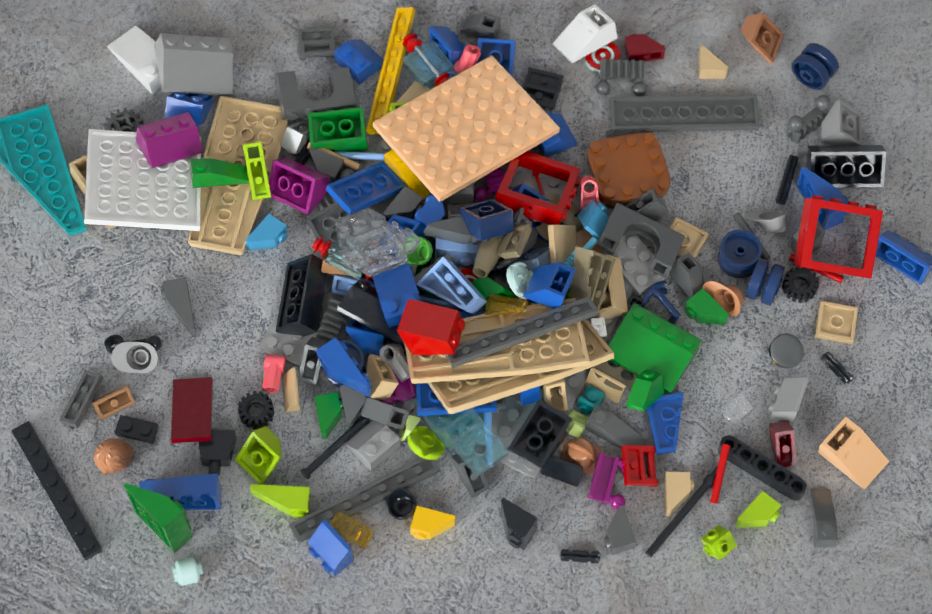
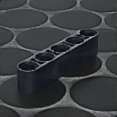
(766, 476)

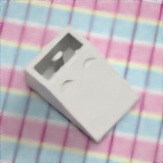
(586, 34)

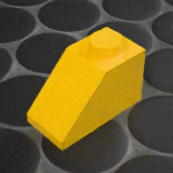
(430, 523)

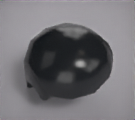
(401, 504)

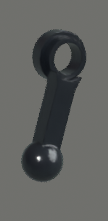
(153, 340)

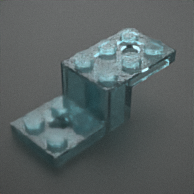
(463, 434)

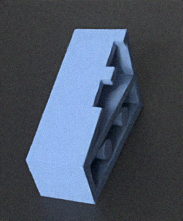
(461, 253)
(451, 285)

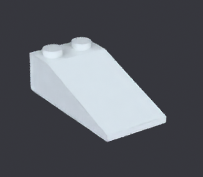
(138, 54)

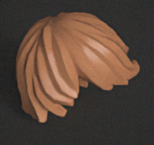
(113, 455)

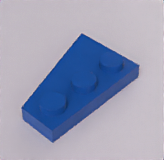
(664, 422)

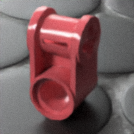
(587, 195)

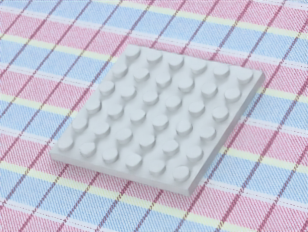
(130, 193)

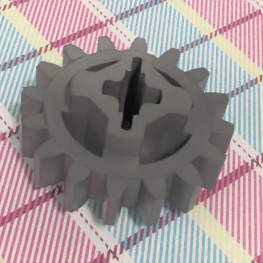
(123, 121)

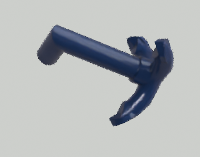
(658, 291)

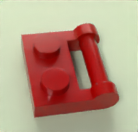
(634, 465)

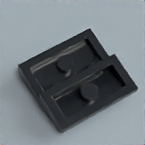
(543, 87)

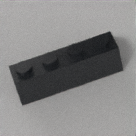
(848, 164)
(302, 297)
(364, 306)

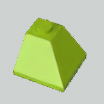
(260, 454)

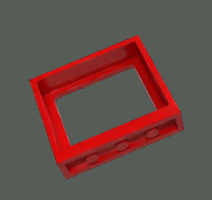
(540, 210)
(808, 230)

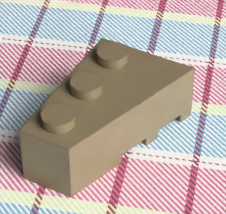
(591, 275)

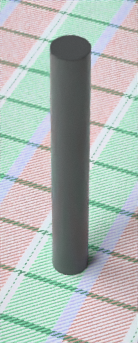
(743, 224)

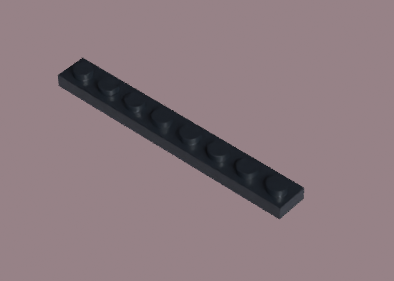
(57, 491)

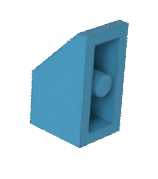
(594, 218)
(267, 234)

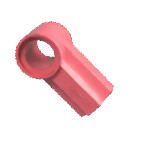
(468, 59)
(274, 367)

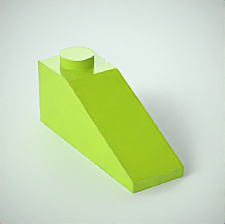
(257, 170)
(288, 499)

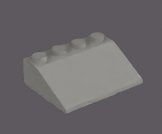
(195, 64)

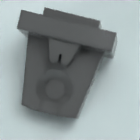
(519, 219)

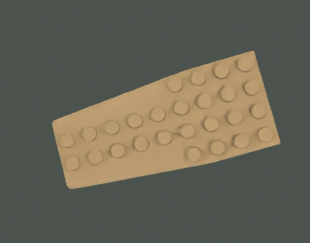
(229, 210)
(546, 353)
(469, 393)

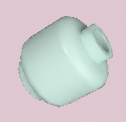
(187, 571)

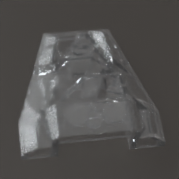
(372, 243)

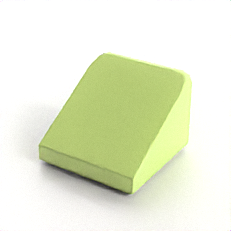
(579, 423)
(410, 424)

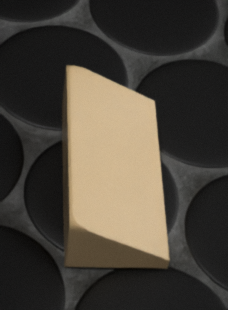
(598, 383)
(291, 390)

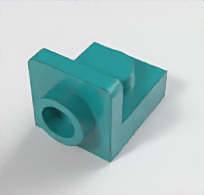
(590, 399)

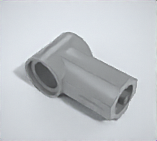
(397, 362)

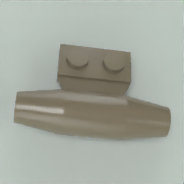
(506, 247)

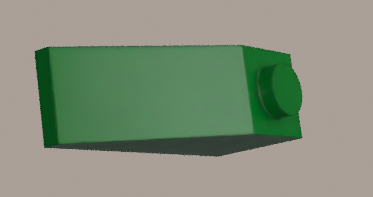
(214, 172)

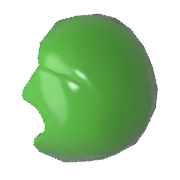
(422, 253)

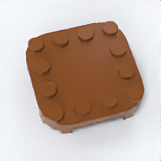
(628, 167)

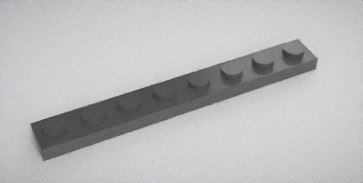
(522, 331)
(365, 496)

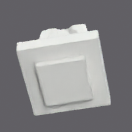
(599, 325)

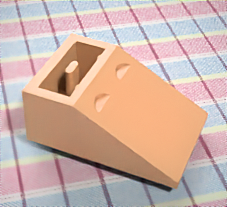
(853, 453)

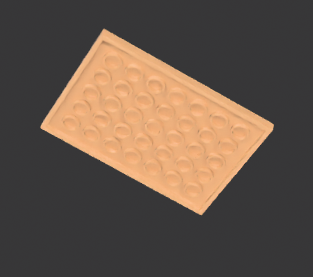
(465, 128)

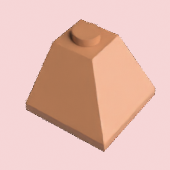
(762, 35)

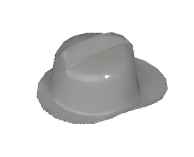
(770, 220)
(134, 357)

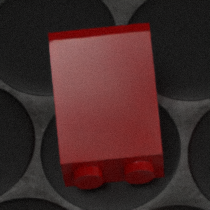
(430, 328)

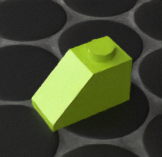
(760, 512)

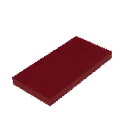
(192, 410)

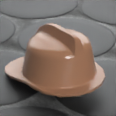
(727, 296)
(582, 453)

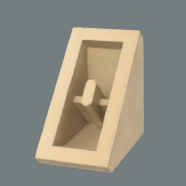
(710, 66)

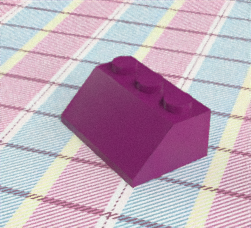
(169, 140)
(297, 184)

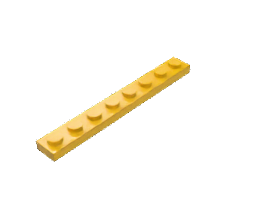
(391, 66)

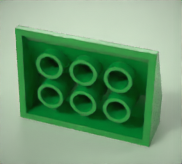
(653, 344)
(160, 515)

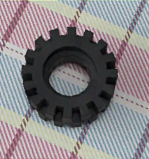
(796, 293)
(250, 400)

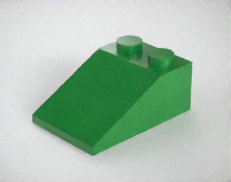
(338, 130)

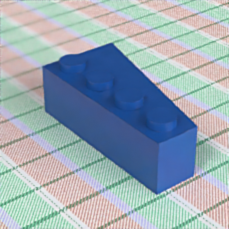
(192, 492)

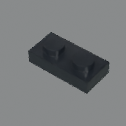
(136, 429)

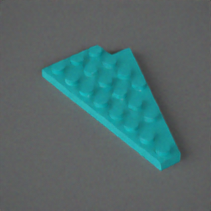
(36, 160)

